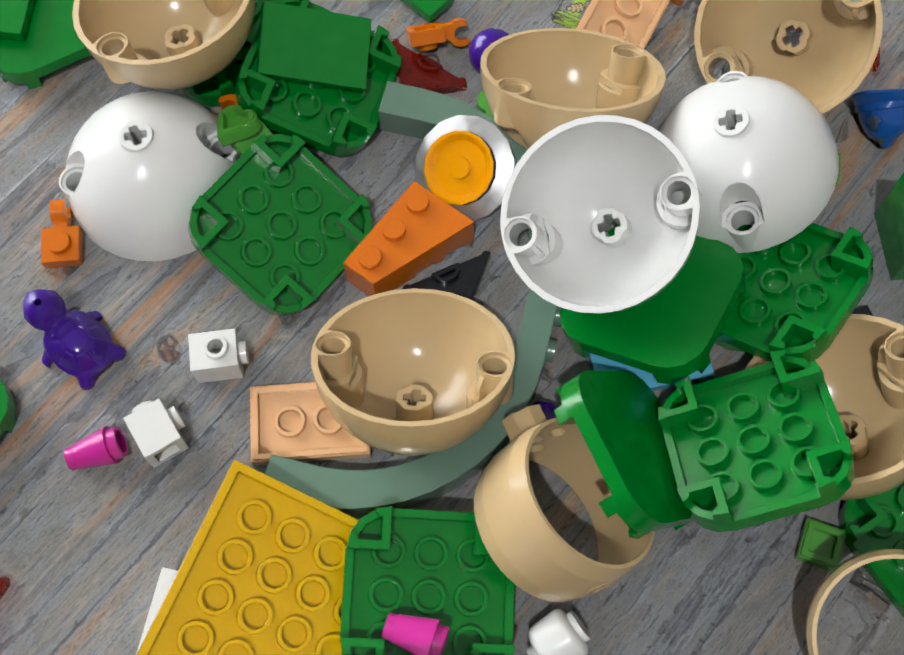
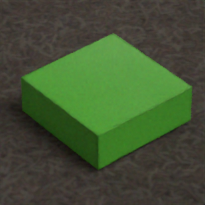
(820, 544)

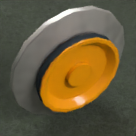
(466, 164)

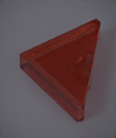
(426, 73)

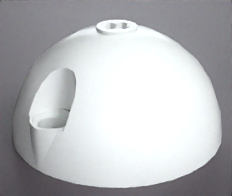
(757, 146)
(141, 171)
(578, 185)

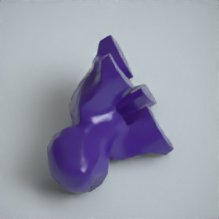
(71, 338)

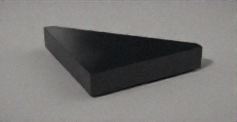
(458, 278)

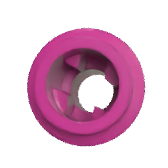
(98, 449)
(416, 634)

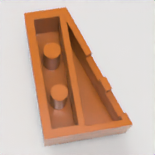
(406, 240)

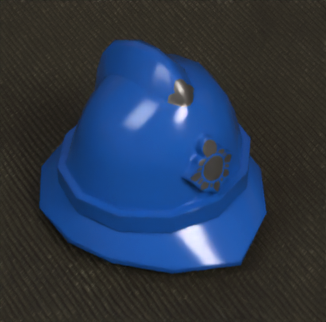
(881, 114)

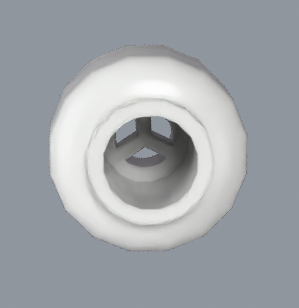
(558, 635)

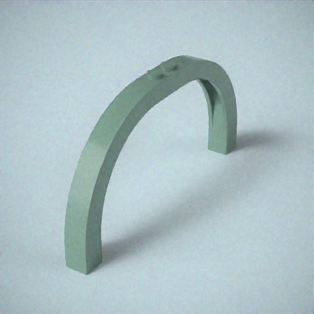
(405, 486)

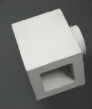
(217, 355)
(157, 431)

